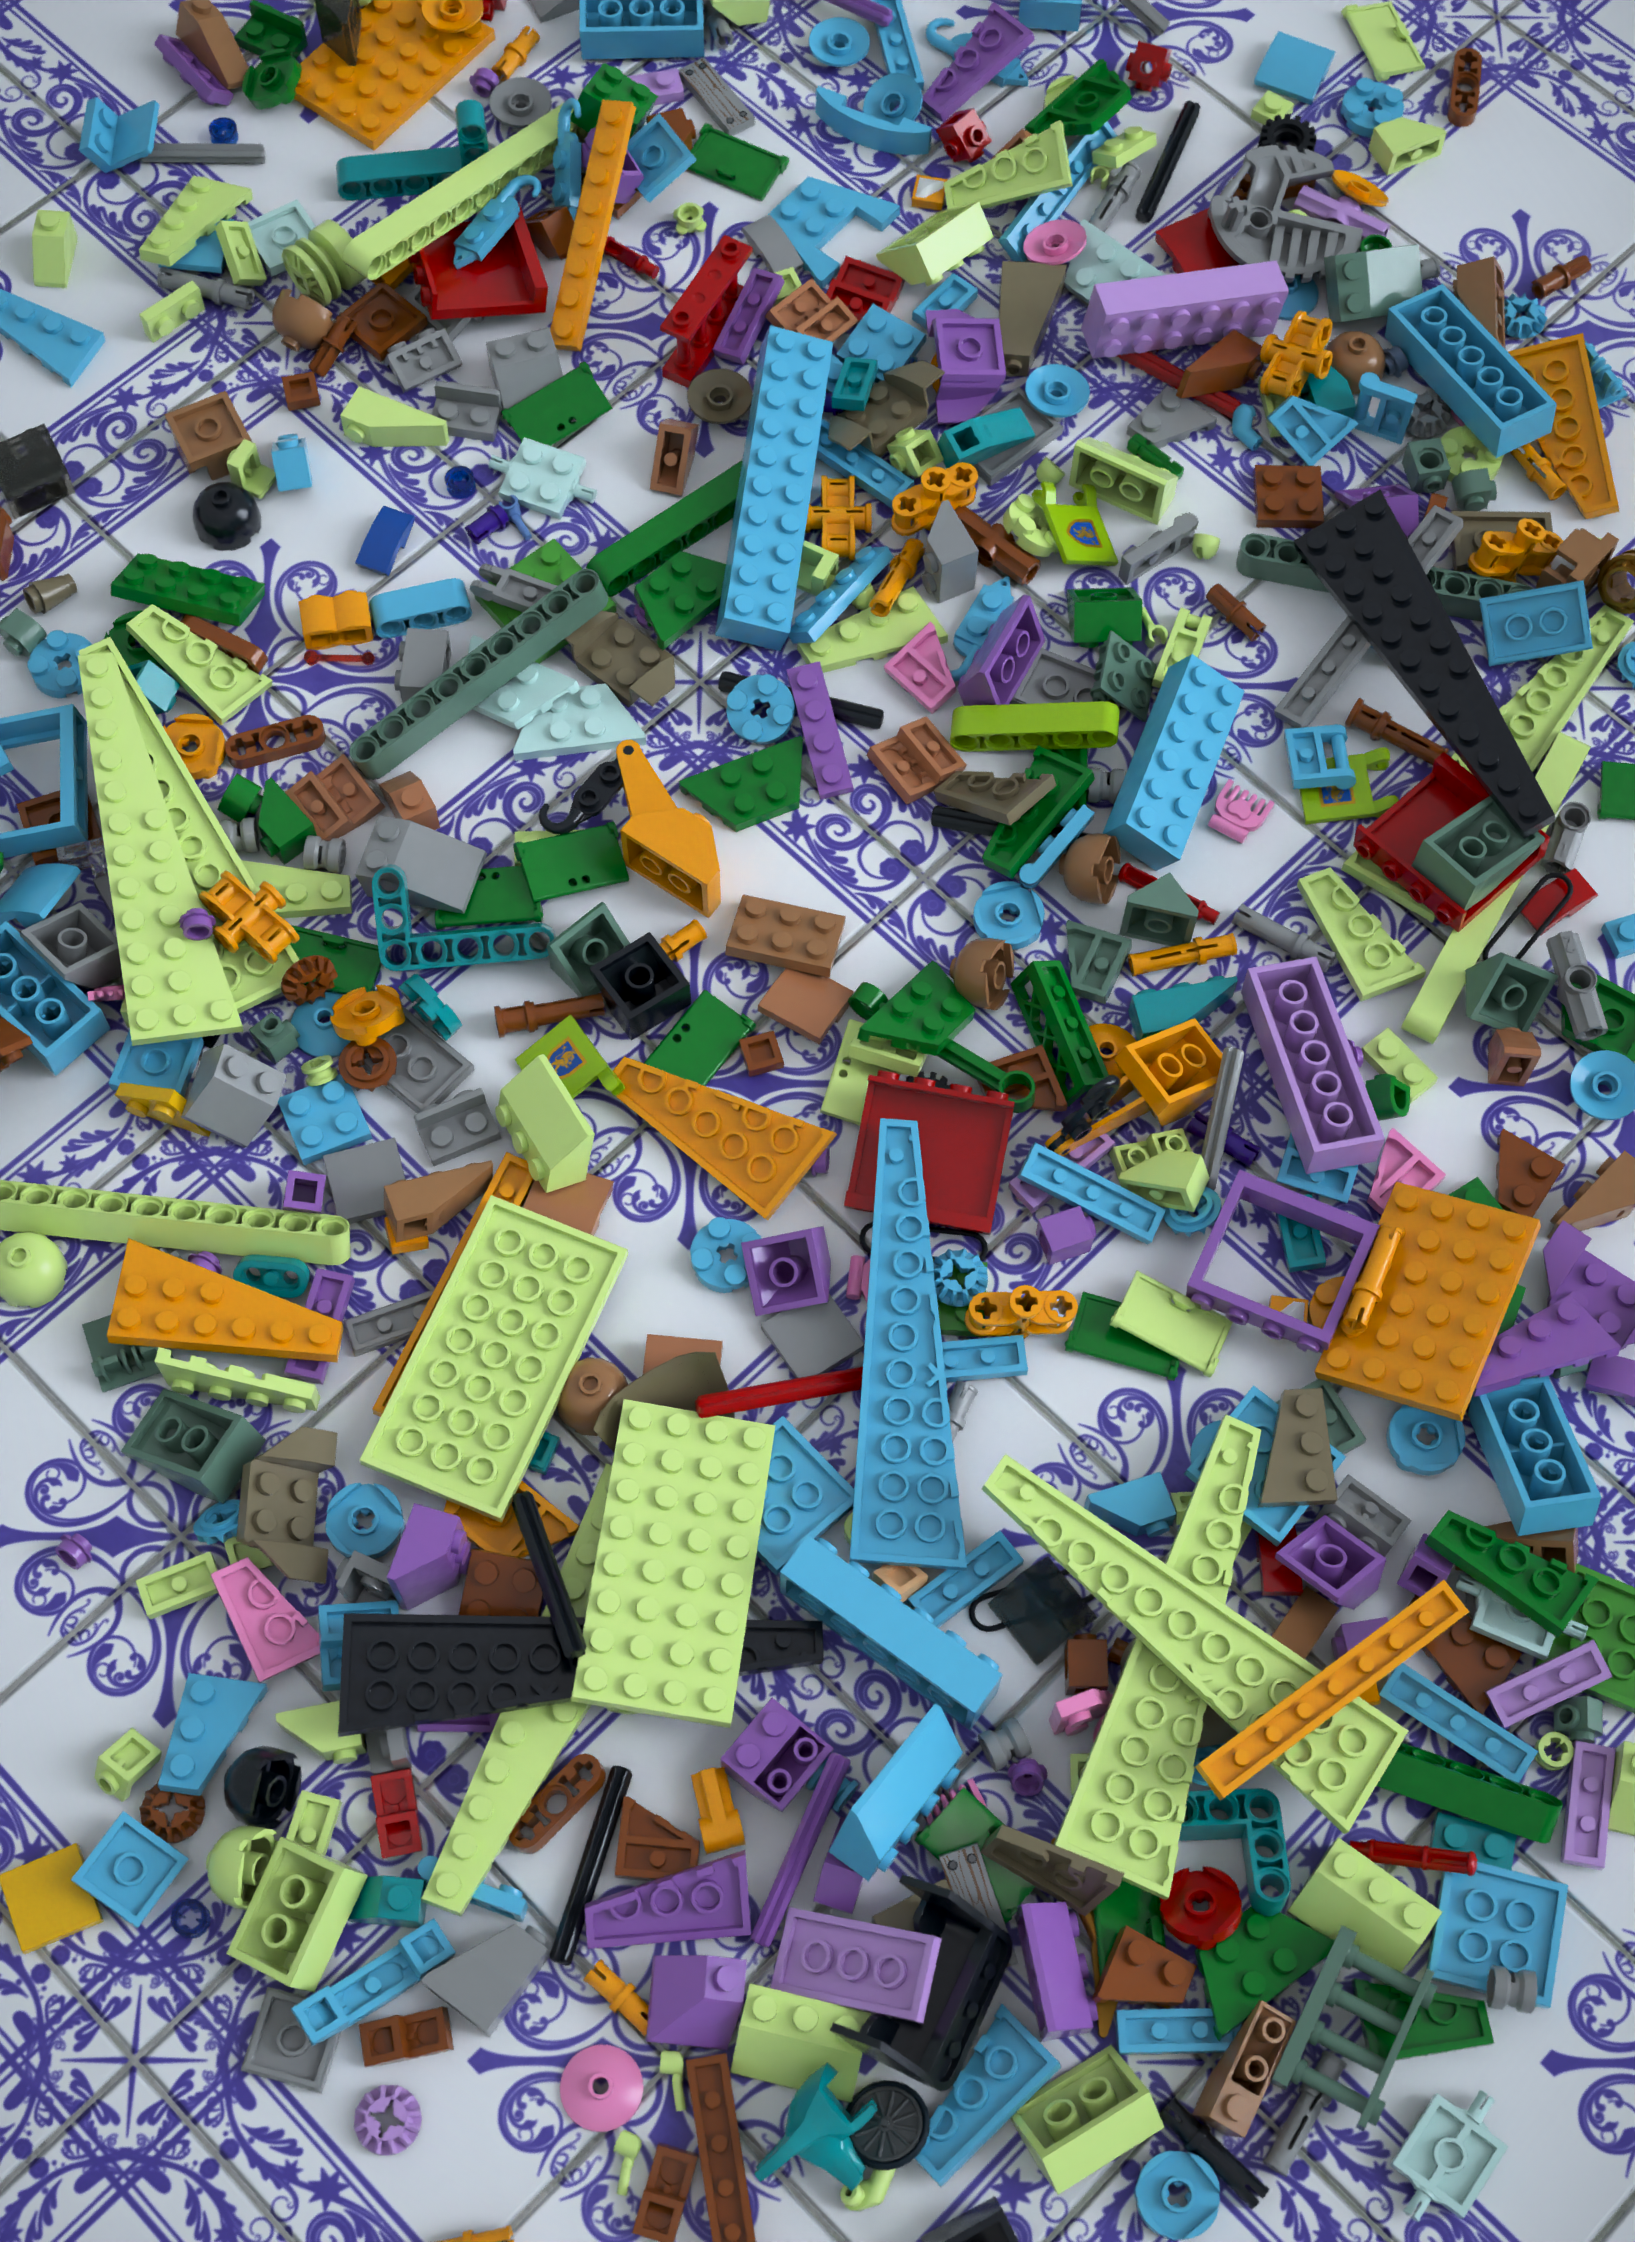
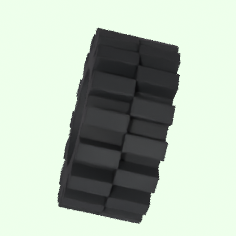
(1288, 130)

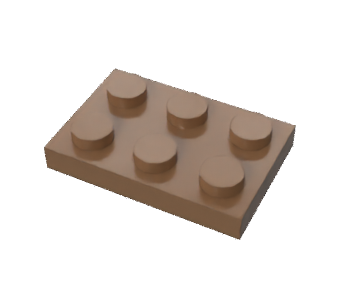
(785, 935)

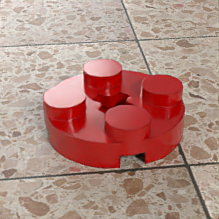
(1204, 1927)

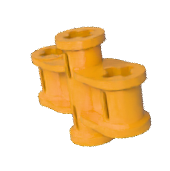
(1296, 356)
(923, 500)
(839, 516)
(1507, 554)
(249, 917)
(1031, 1313)

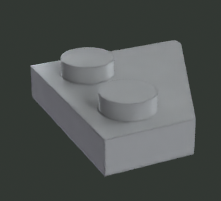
(1170, 419)

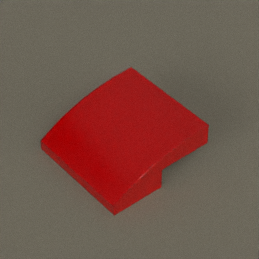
(1193, 244)
(863, 285)

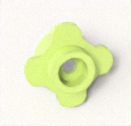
(689, 218)

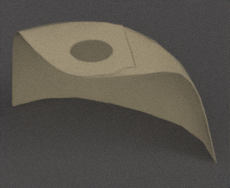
(670, 1385)

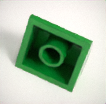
(1101, 610)

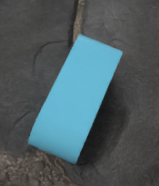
(420, 607)

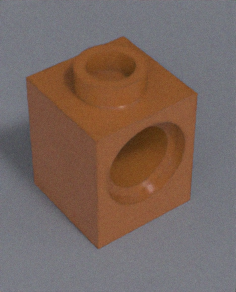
(1085, 1664)

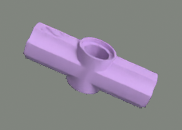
(1342, 211)

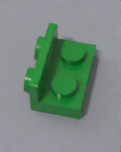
(271, 30)

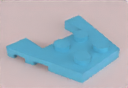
(818, 212)

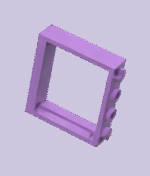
(1300, 1209)

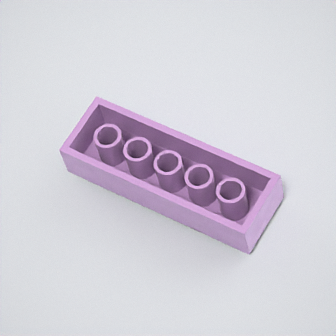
(1183, 309)
(1312, 1065)

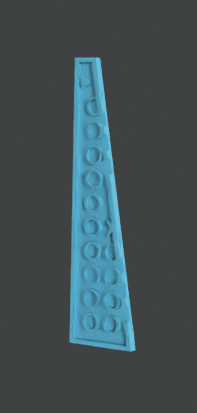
(905, 1451)

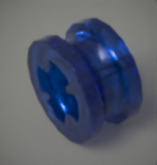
(222, 124)
(457, 474)
(184, 1930)

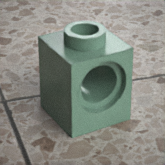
(1426, 465)

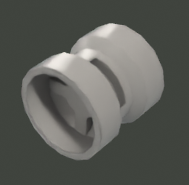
(1105, 786)
(242, 834)
(324, 854)
(1004, 1744)
(1511, 1989)

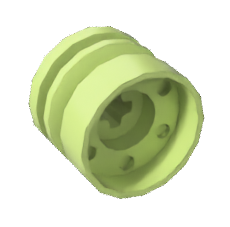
(318, 263)

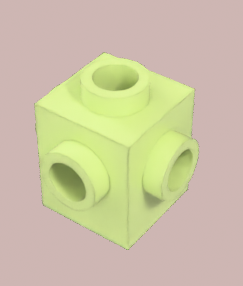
(914, 451)

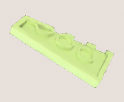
(1015, 174)
(192, 216)
(871, 636)
(204, 671)
(305, 890)
(1363, 948)
(235, 1382)

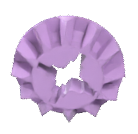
(396, 2137)

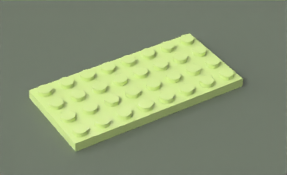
(494, 1358)
(675, 1564)

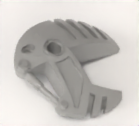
(1261, 232)

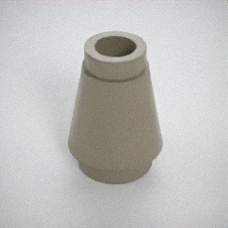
(49, 592)

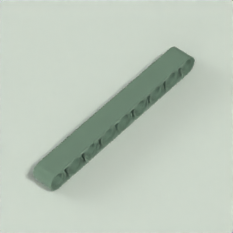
(1273, 551)
(479, 674)

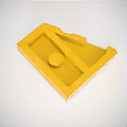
(157, 1103)

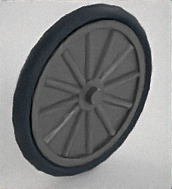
(895, 2130)

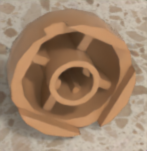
(301, 321)
(1355, 355)
(1090, 867)
(982, 972)
(587, 1393)

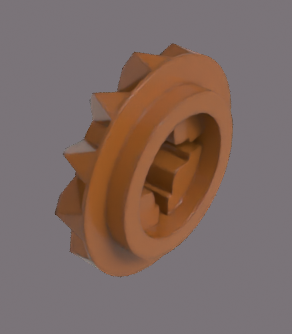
(305, 971)
(353, 1057)
(183, 1823)

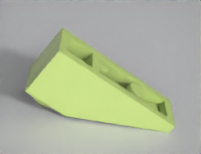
(389, 423)

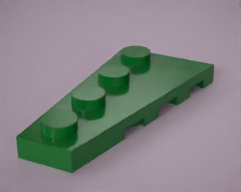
(1015, 844)
(1526, 1581)

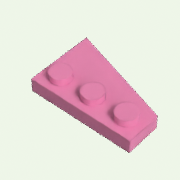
(264, 1621)

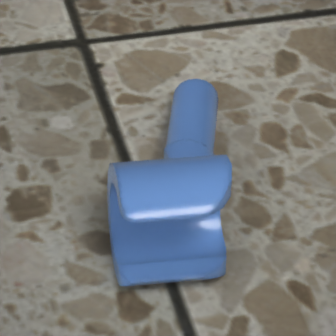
(514, 515)

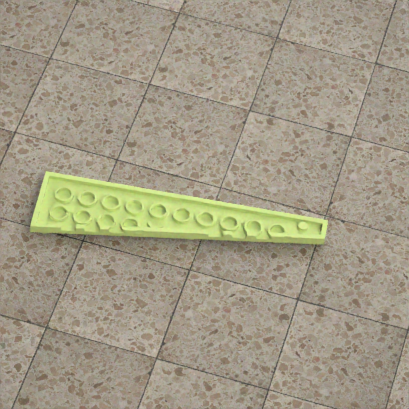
(517, 1752)
(1144, 1754)

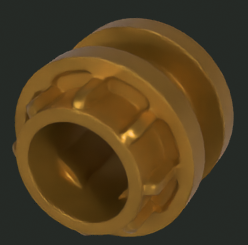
(1613, 583)

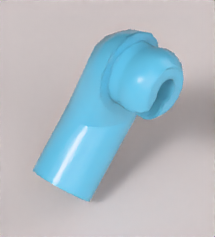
(1242, 426)

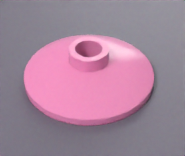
(1055, 242)
(605, 2110)

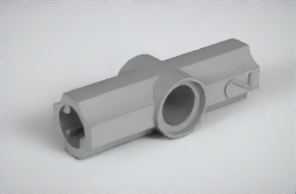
(1581, 1004)

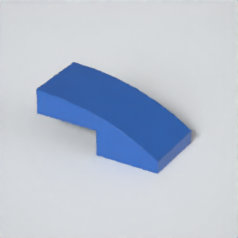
(384, 540)

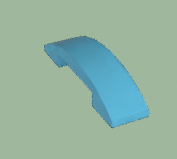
(869, 131)
(373, 1984)

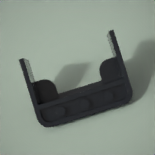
(963, 1985)

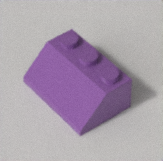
(1004, 656)
(429, 1556)
(1055, 1970)

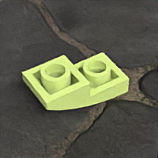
(1131, 1154)

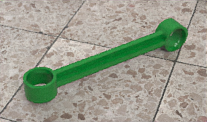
(869, 999)

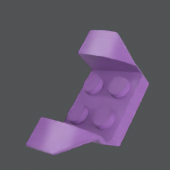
(972, 362)
(1593, 1283)

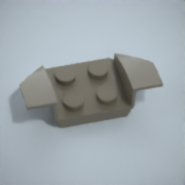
(891, 407)
(623, 658)
(281, 1502)

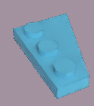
(204, 1728)

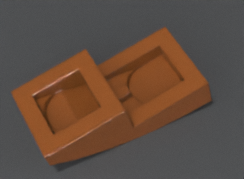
(406, 2037)
(665, 2193)

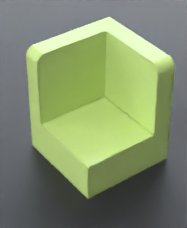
(817, 568)

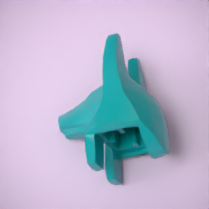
(820, 2132)

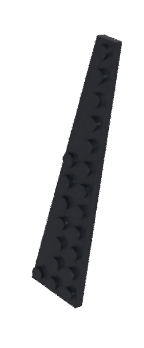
(1390, 600)
(466, 1666)

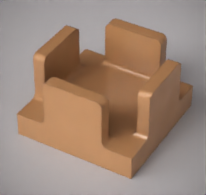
(207, 433)
(1586, 554)

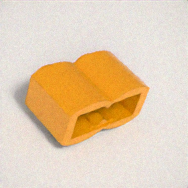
(335, 620)

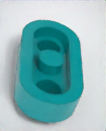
(273, 1275)

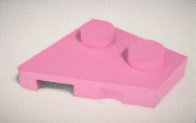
(923, 670)
(1074, 1712)

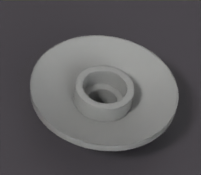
(519, 102)

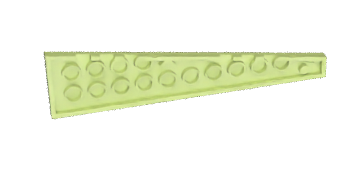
(1534, 720)
(203, 845)
(169, 981)
(1205, 1644)

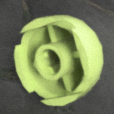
(30, 1270)
(239, 1863)

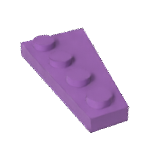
(988, 51)
(1545, 1342)
(678, 1907)

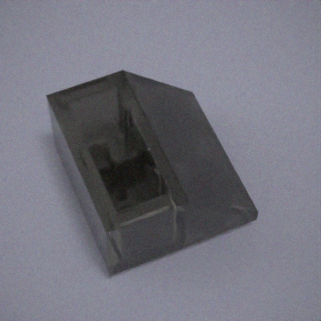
(32, 472)

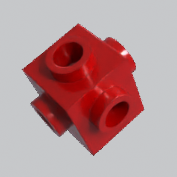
(1137, 63)
(964, 136)

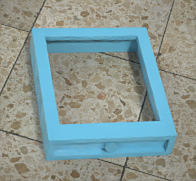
(71, 729)

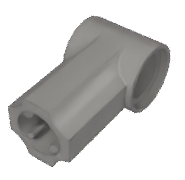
(1566, 839)

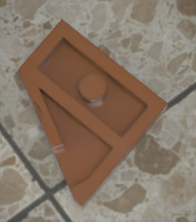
(1035, 1063)
(1523, 1174)
(651, 1845)
(1143, 1972)

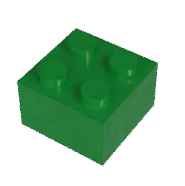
(613, 85)

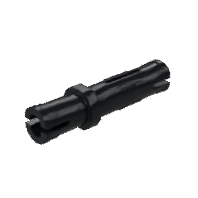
(1205, 2145)

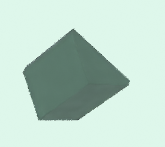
(1160, 913)
(584, 945)
(1506, 991)

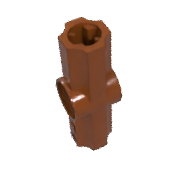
(999, 547)

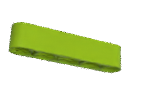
(1028, 725)

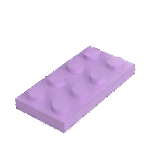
(856, 1964)

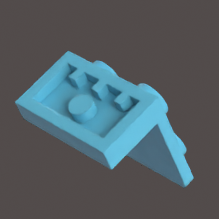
(117, 140)

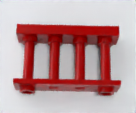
(704, 310)

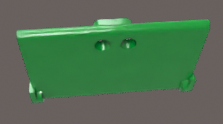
(727, 157)
(555, 405)
(1617, 791)
(571, 856)
(495, 901)
(355, 963)
(707, 1045)
(1098, 1339)
(965, 1823)
(1128, 1907)

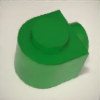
(240, 798)
(1388, 1096)

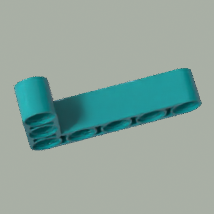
(416, 170)
(448, 940)
(1252, 1832)

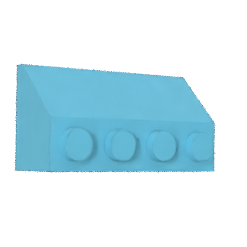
(899, 1796)

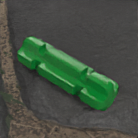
(1153, 455)

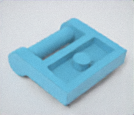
(1393, 410)
(1308, 759)

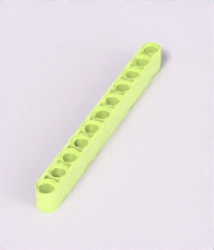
(455, 198)
(1466, 946)
(173, 1223)

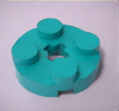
(430, 1006)

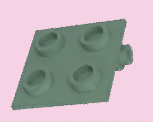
(1123, 676)
(117, 1363)

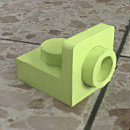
(125, 1763)

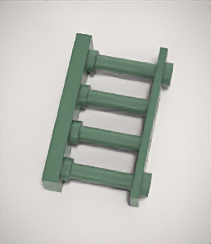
(1313, 2031)

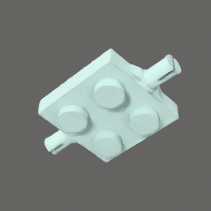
(542, 478)
(1508, 1625)
(1449, 2155)

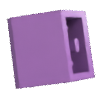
(775, 1756)

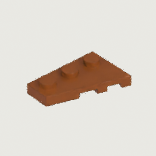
(1471, 1661)

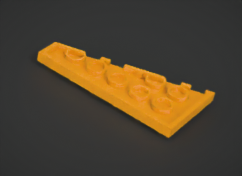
(1577, 437)
(736, 1141)
(192, 1308)

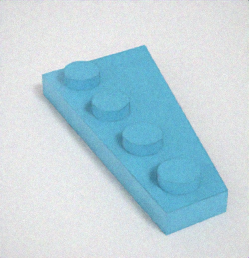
(52, 338)
(993, 2086)

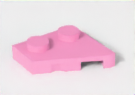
(1401, 1164)

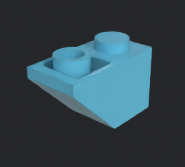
(291, 463)

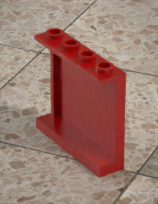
(499, 285)
(1426, 808)
(960, 1147)

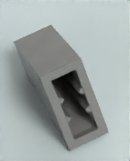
(490, 1976)

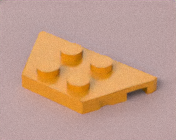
(507, 1536)

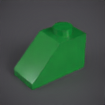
(282, 824)

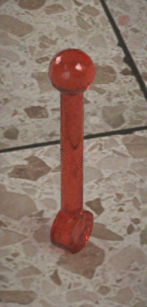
(312, 658)

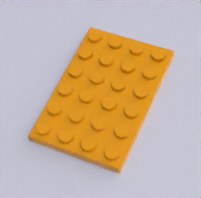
(395, 73)
(1437, 1302)

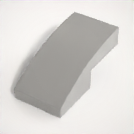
(772, 245)

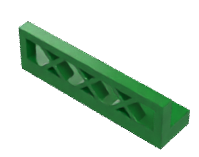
(1063, 1025)

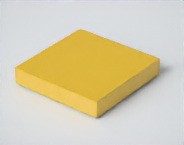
(46, 1901)

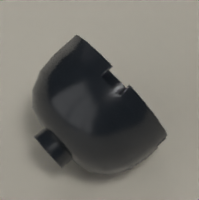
(226, 516)
(262, 1785)

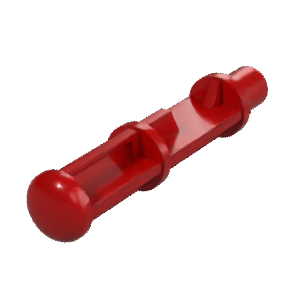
(630, 258)
(1140, 879)
(1417, 1856)

